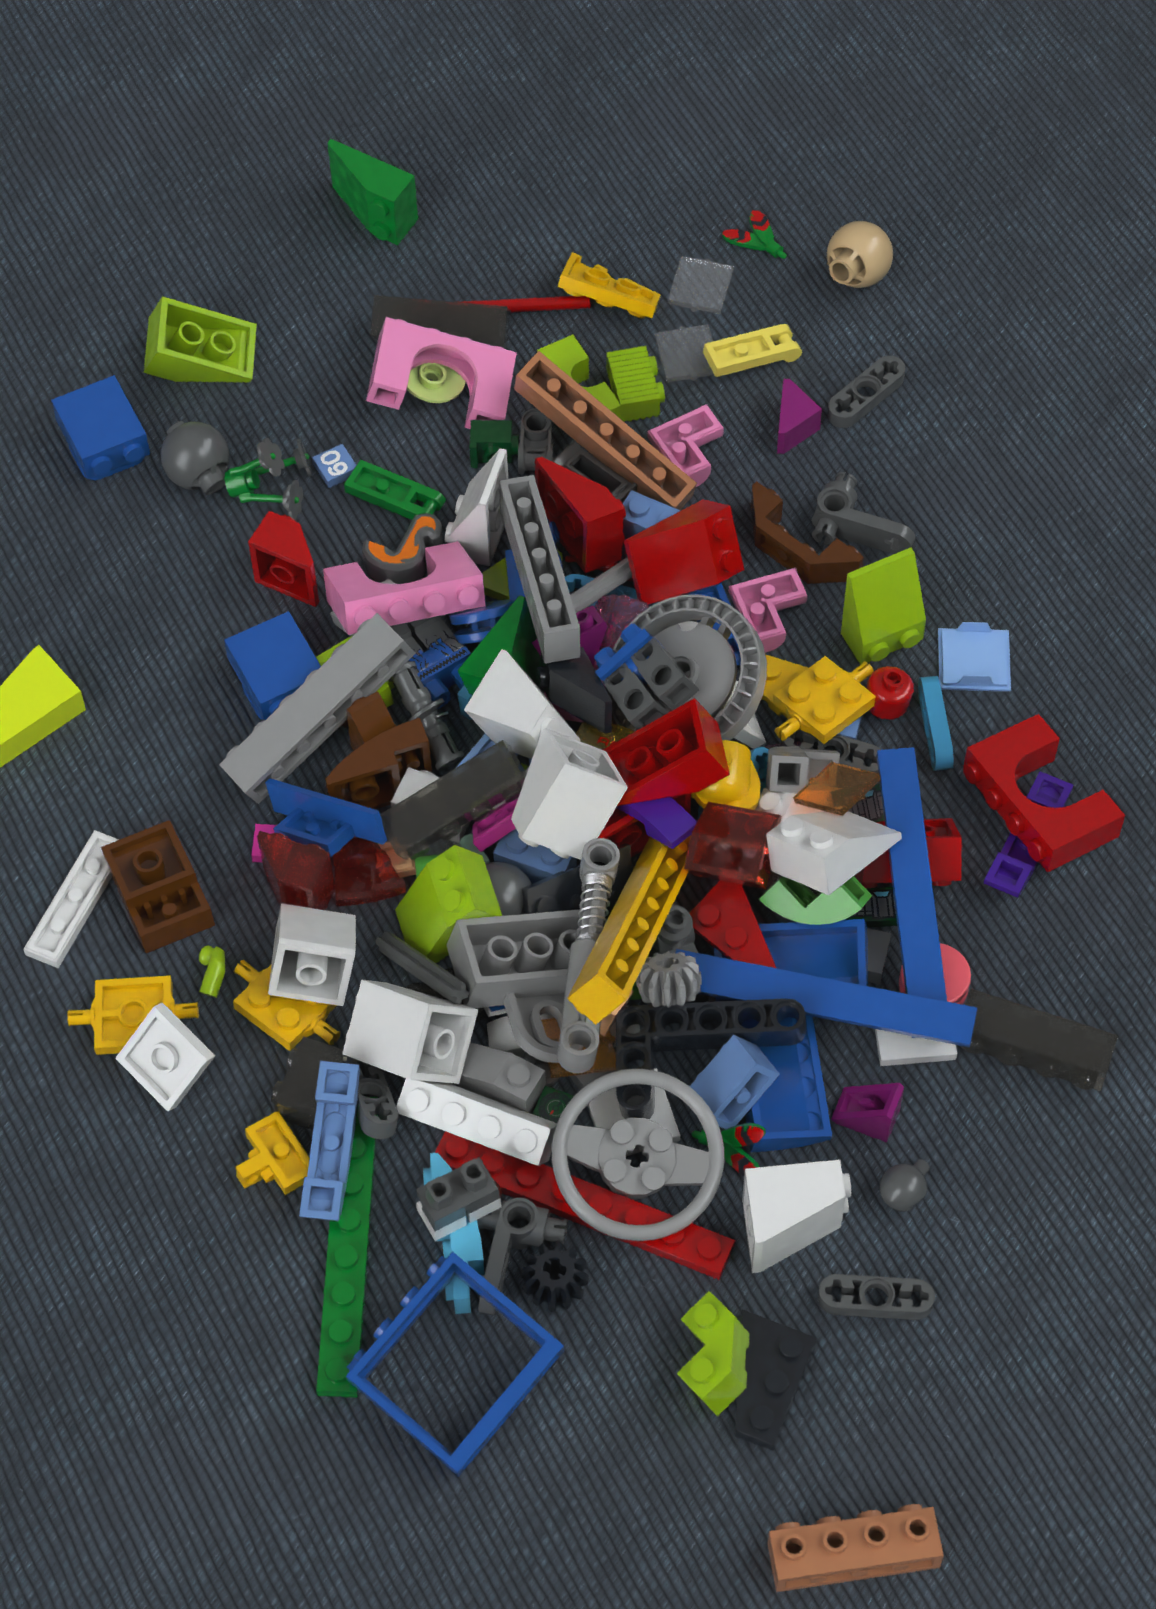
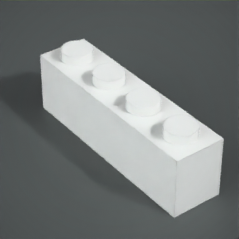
(478, 1119)

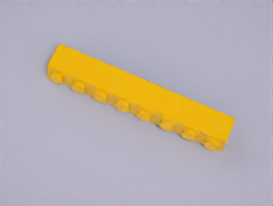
(630, 930)

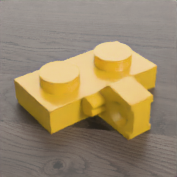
(275, 1155)

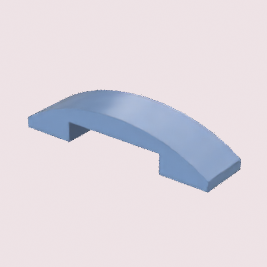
(331, 1141)

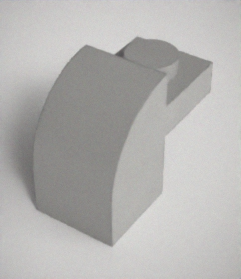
(792, 767)

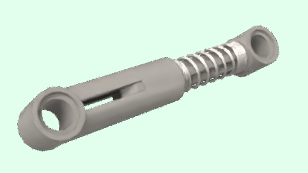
(596, 885)

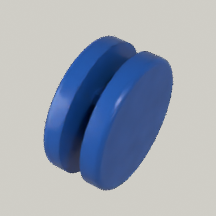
(480, 620)

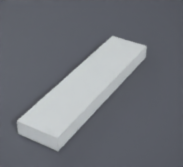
(71, 904)

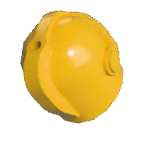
(738, 788)

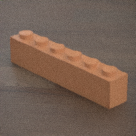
(602, 432)

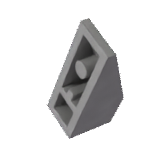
(502, 1077)

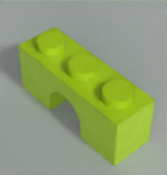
(574, 361)

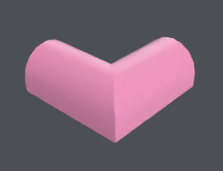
(681, 438)
(763, 597)

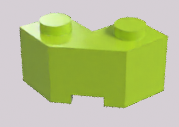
(719, 1367)

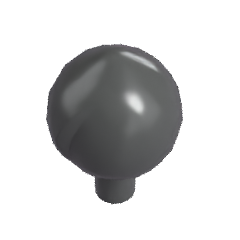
(904, 1185)

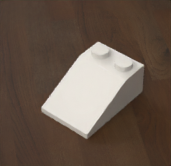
(478, 512)
(826, 847)

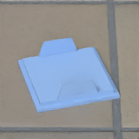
(974, 658)

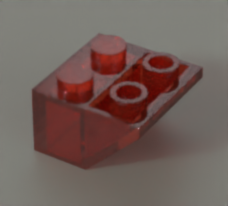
(731, 845)
(297, 871)

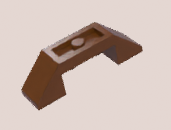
(777, 543)

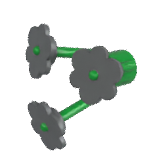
(244, 479)

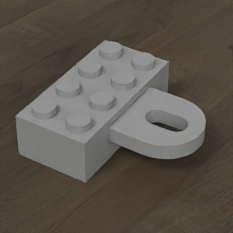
(518, 965)

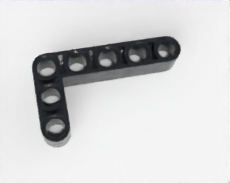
(694, 1037)

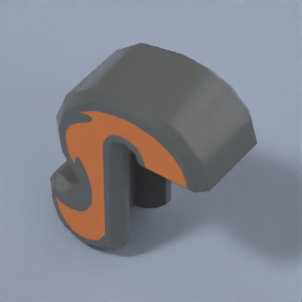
(409, 560)

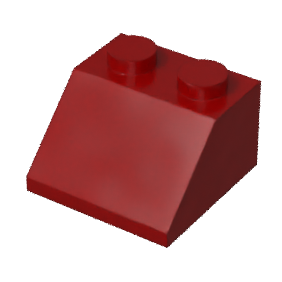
(283, 558)

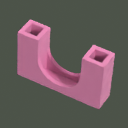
(406, 346)
(450, 587)

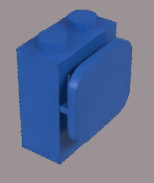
(101, 429)
(270, 662)

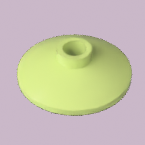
(445, 385)

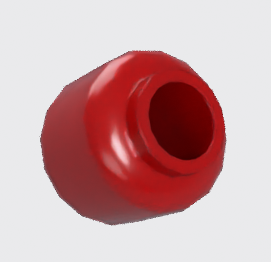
(892, 692)

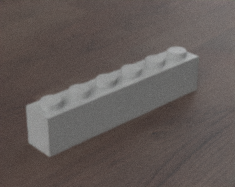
(539, 569)
(316, 707)

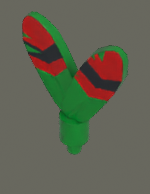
(760, 239)
(734, 1139)

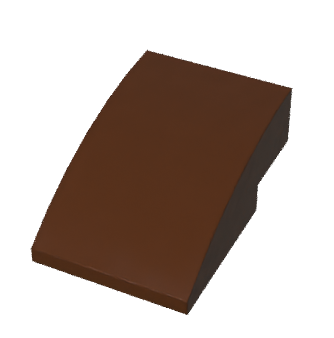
(376, 768)
(158, 886)

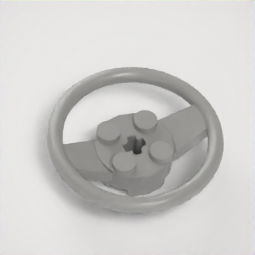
(666, 1161)

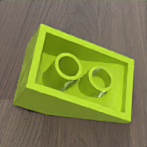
(198, 344)
(883, 607)
(445, 891)

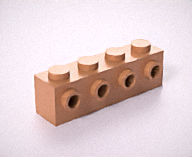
(854, 1548)

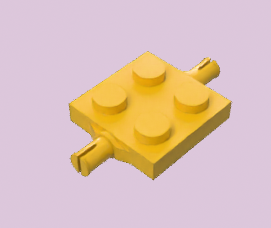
(824, 700)
(123, 1006)
(281, 1017)

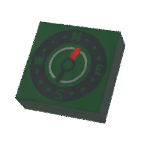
(551, 1104)

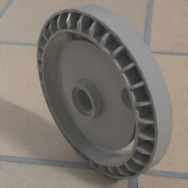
(708, 657)

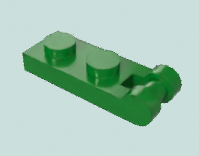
(392, 491)

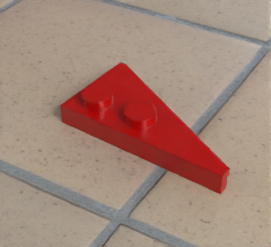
(730, 925)

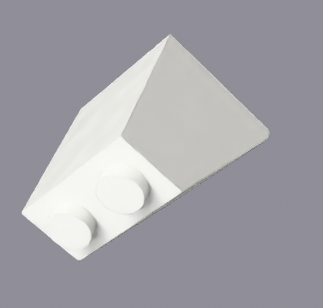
(514, 708)
(566, 795)
(312, 954)
(409, 1032)
(792, 1208)

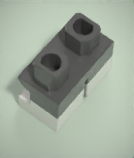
(457, 1195)

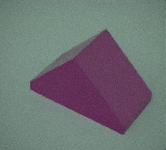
(798, 417)
(869, 1109)

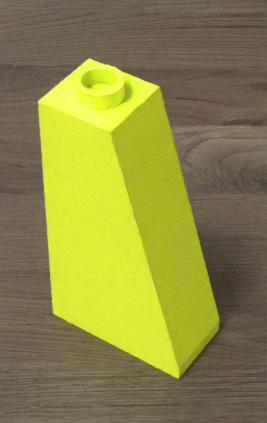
(35, 703)

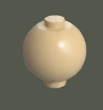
(859, 254)

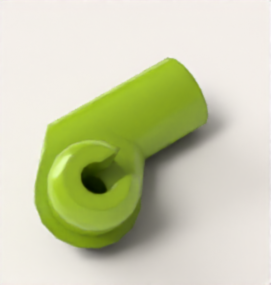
(215, 961)

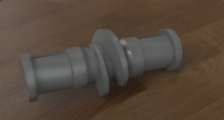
(419, 704)

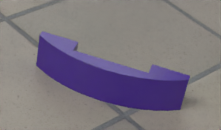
(663, 820)
(1014, 864)

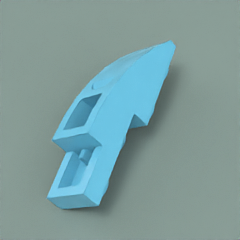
(463, 1242)

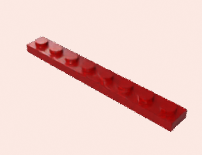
(690, 1247)

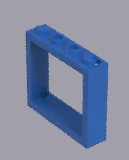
(414, 1305)

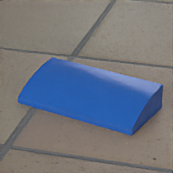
(823, 950)
(795, 1103)

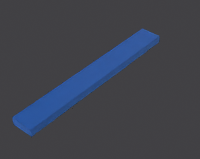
(911, 874)
(838, 999)

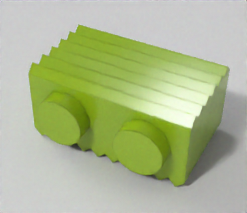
(633, 382)

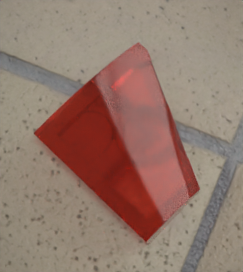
(364, 874)

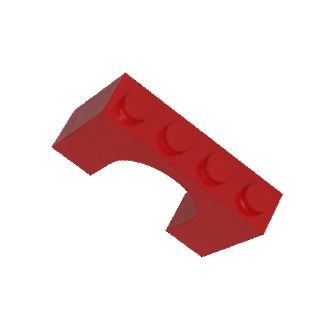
(1049, 833)

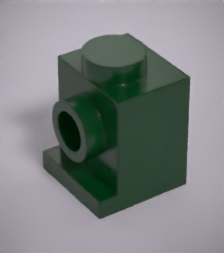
(489, 437)

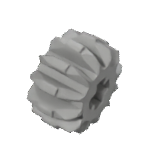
(669, 979)

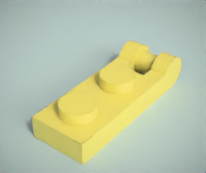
(751, 350)

